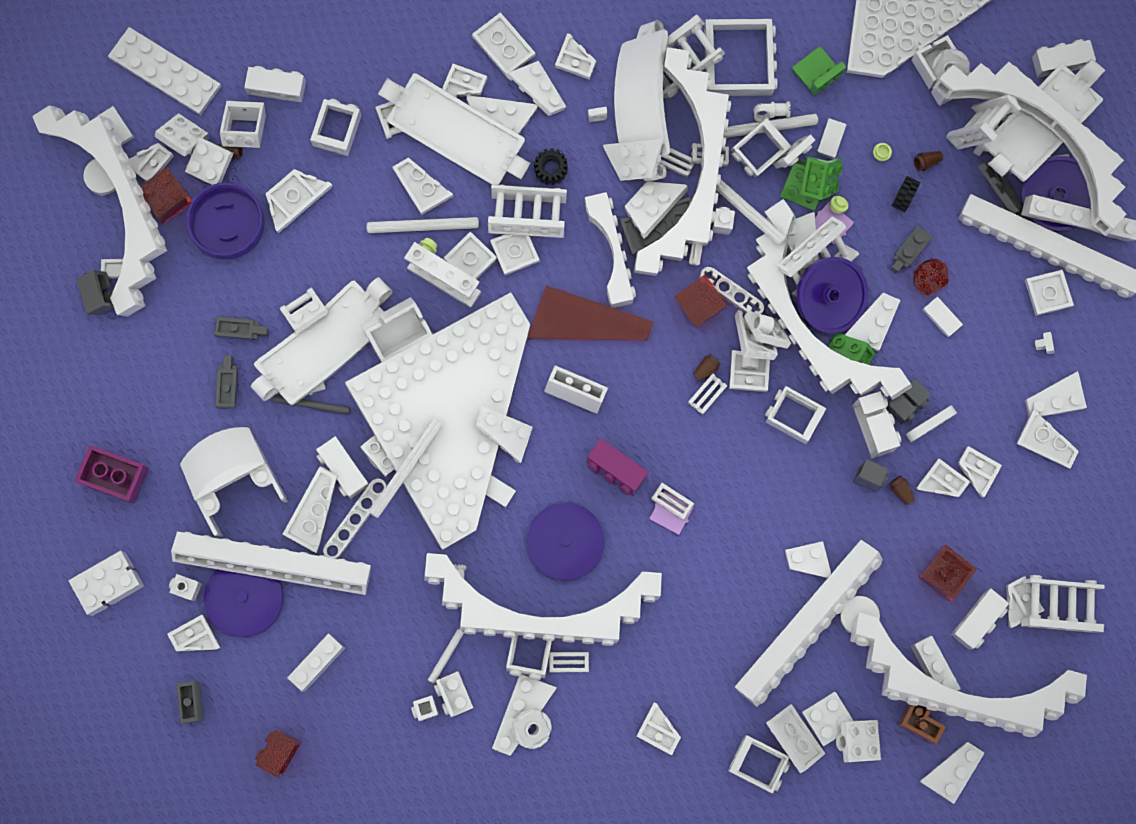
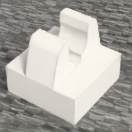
(1046, 343)

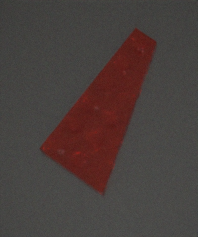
(577, 318)

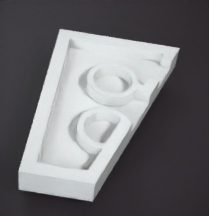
(537, 84)
(1058, 398)
(1046, 441)

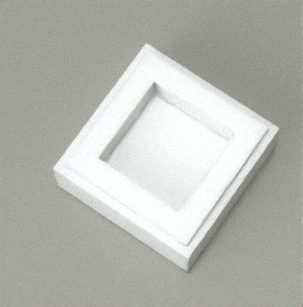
(597, 114)

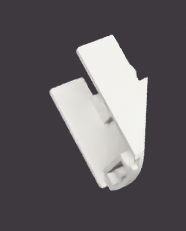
(221, 461)

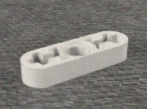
(931, 423)

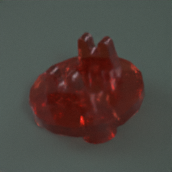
(928, 270)

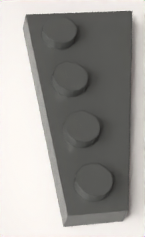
(633, 235)

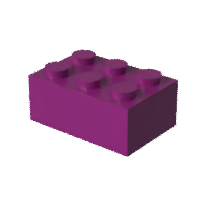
(616, 468)
(111, 474)

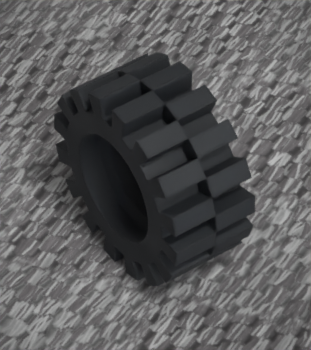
(550, 156)
(905, 194)

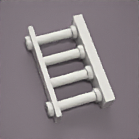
(679, 38)
(980, 127)
(528, 227)
(813, 245)
(443, 275)
(1053, 621)

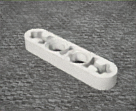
(733, 289)

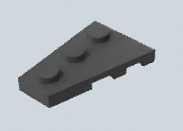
(1002, 188)

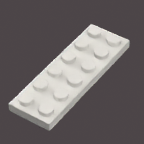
(164, 71)

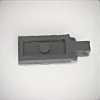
(910, 249)
(239, 328)
(226, 384)

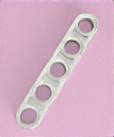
(347, 525)

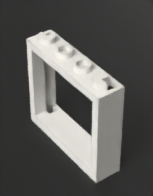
(744, 24)

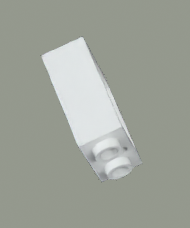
(235, 111)
(776, 138)
(329, 143)
(804, 401)
(518, 670)
(739, 758)

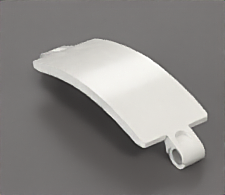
(640, 90)
(455, 129)
(1026, 142)
(322, 348)

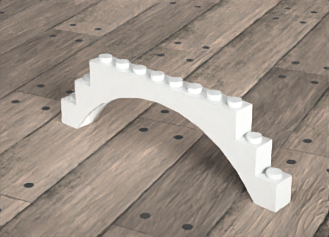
(710, 115)
(1092, 154)
(141, 232)
(832, 367)
(483, 615)
(909, 684)

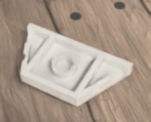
(508, 113)
(635, 158)
(293, 197)
(653, 203)
(749, 346)

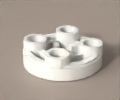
(98, 179)
(857, 605)

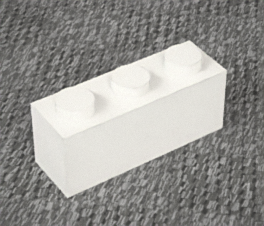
(1072, 55)
(275, 84)
(576, 389)
(341, 464)
(980, 619)
(316, 663)
(934, 663)

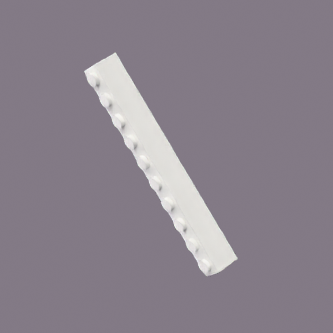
(1049, 245)
(271, 562)
(809, 623)

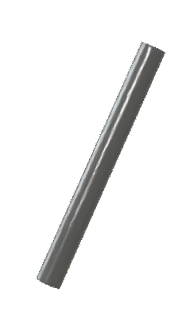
(315, 405)

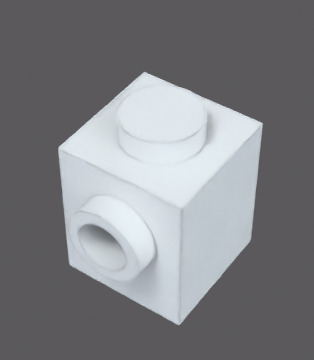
(723, 221)
(185, 587)
(425, 708)

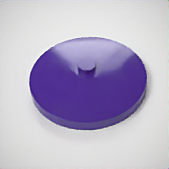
(1058, 180)
(832, 294)
(565, 541)
(242, 602)

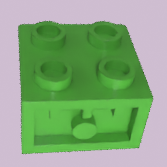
(818, 71)
(821, 178)
(793, 187)
(852, 348)

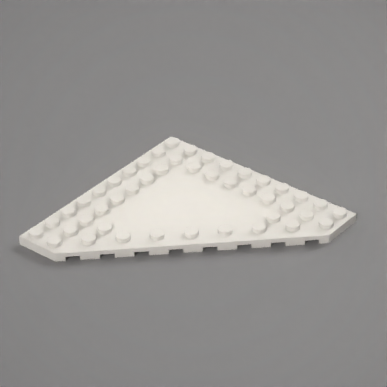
(893, 30)
(446, 380)

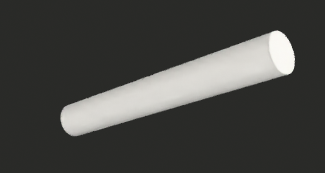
(446, 655)

